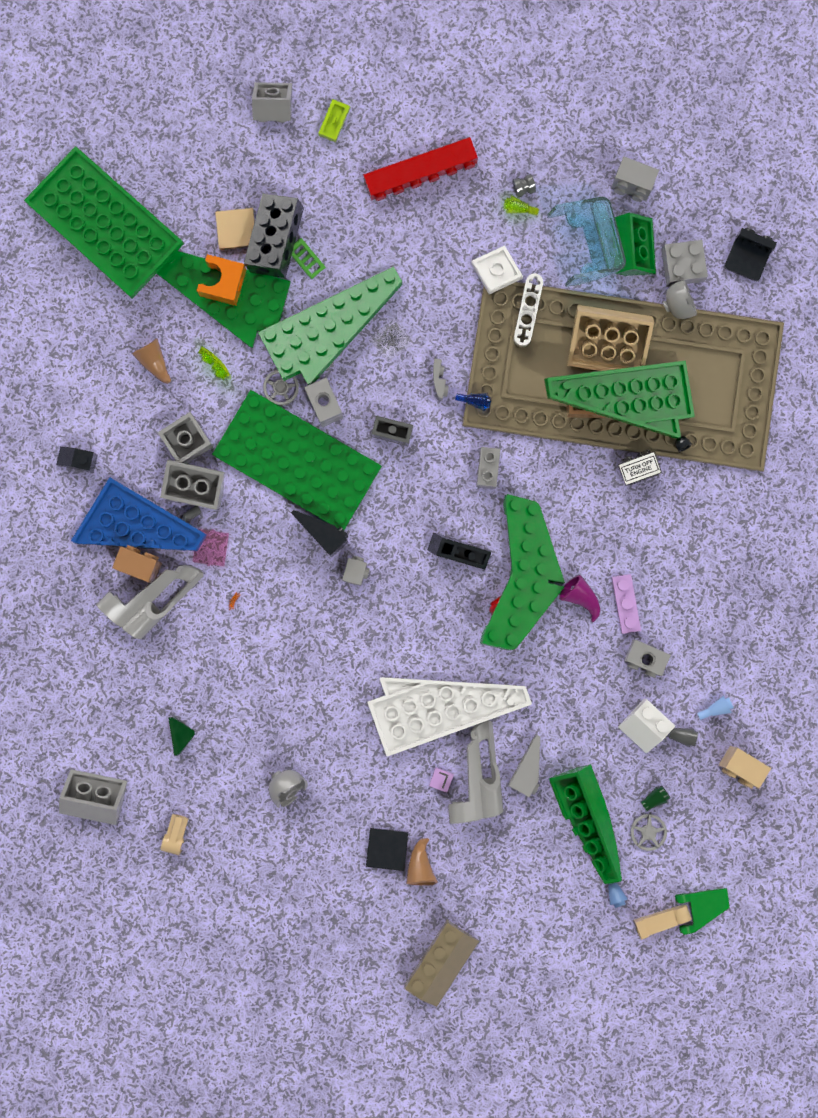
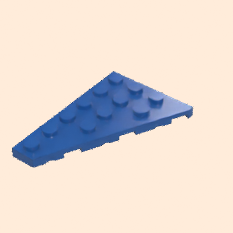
(127, 518)

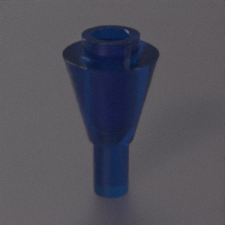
(480, 400)

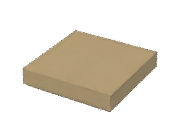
(234, 228)

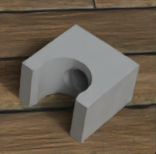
(326, 414)

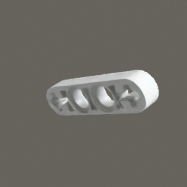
(528, 310)

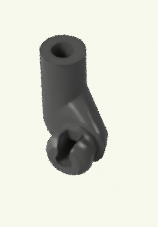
(190, 514)

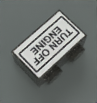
(640, 468)

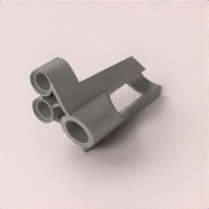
(140, 613)
(485, 793)

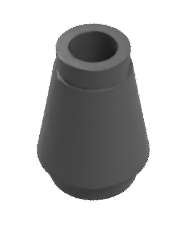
(684, 736)

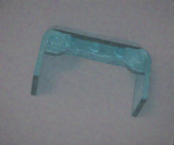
(601, 236)

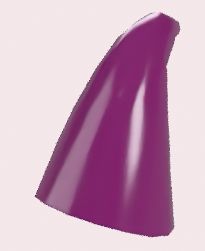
(581, 595)

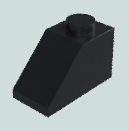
(77, 459)

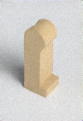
(661, 920)

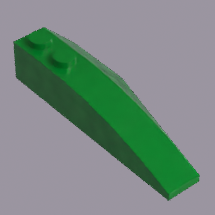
(585, 807)

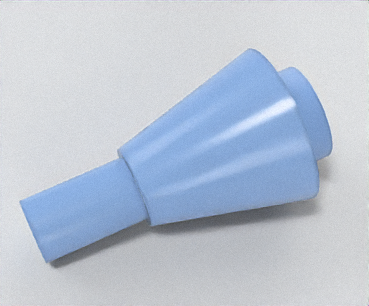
(720, 707)

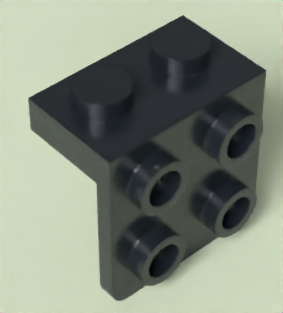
(749, 254)

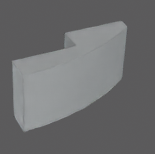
(439, 384)

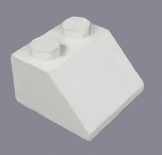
(646, 726)

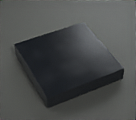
(387, 849)

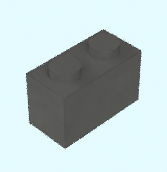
(392, 431)

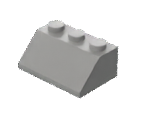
(193, 485)
(92, 797)

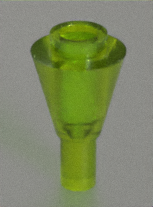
(515, 205)

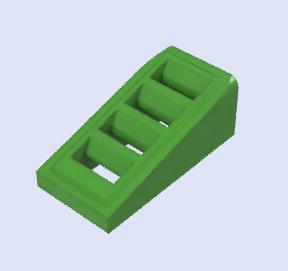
(298, 243)

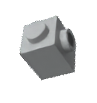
(355, 571)

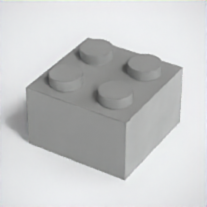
(634, 179)
(684, 262)
(185, 439)

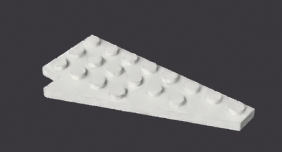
(430, 709)

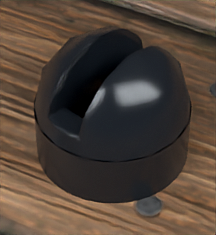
(682, 444)

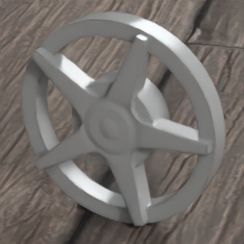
(280, 388)
(648, 832)

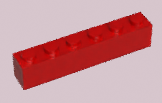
(420, 169)

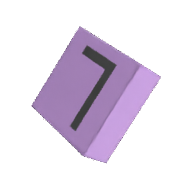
(441, 779)

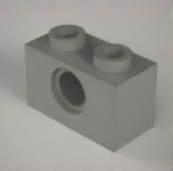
(488, 468)
(658, 658)

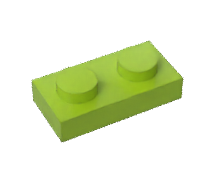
(334, 120)

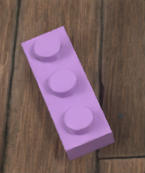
(626, 604)

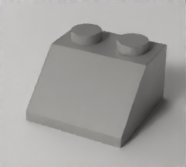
(272, 102)

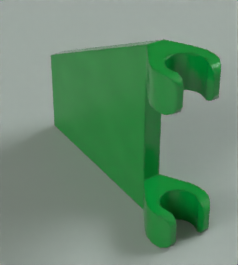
(704, 907)

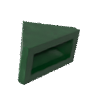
(180, 734)

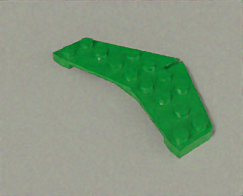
(532, 566)

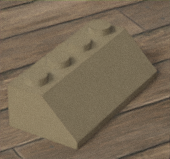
(441, 963)

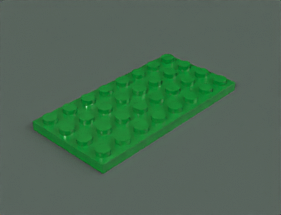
(104, 222)
(296, 460)

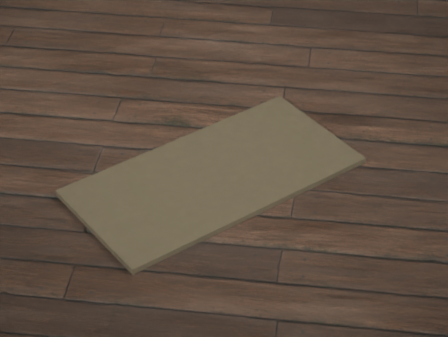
(727, 359)

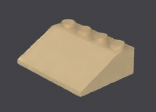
(609, 339)

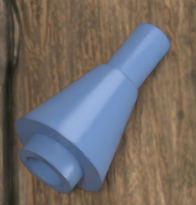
(616, 895)

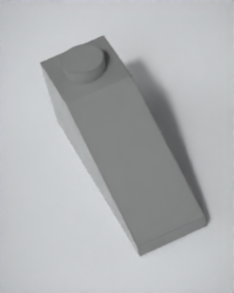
(527, 773)

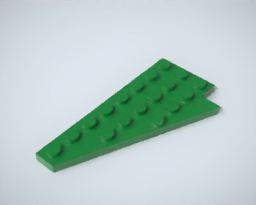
(258, 304)

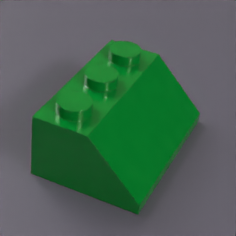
(637, 243)

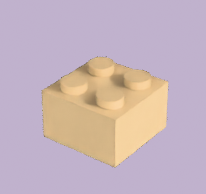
(745, 767)

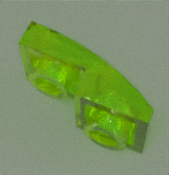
(218, 367)

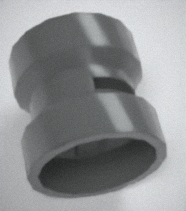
(523, 186)

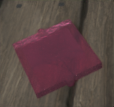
(212, 549)

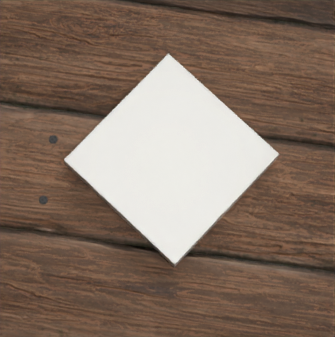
(496, 270)

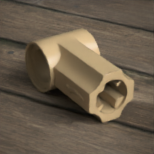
(174, 838)

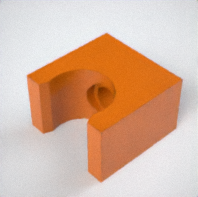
(230, 284)

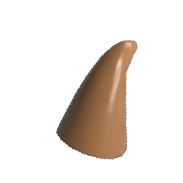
(153, 360)
(419, 868)

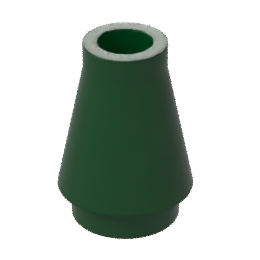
(656, 798)

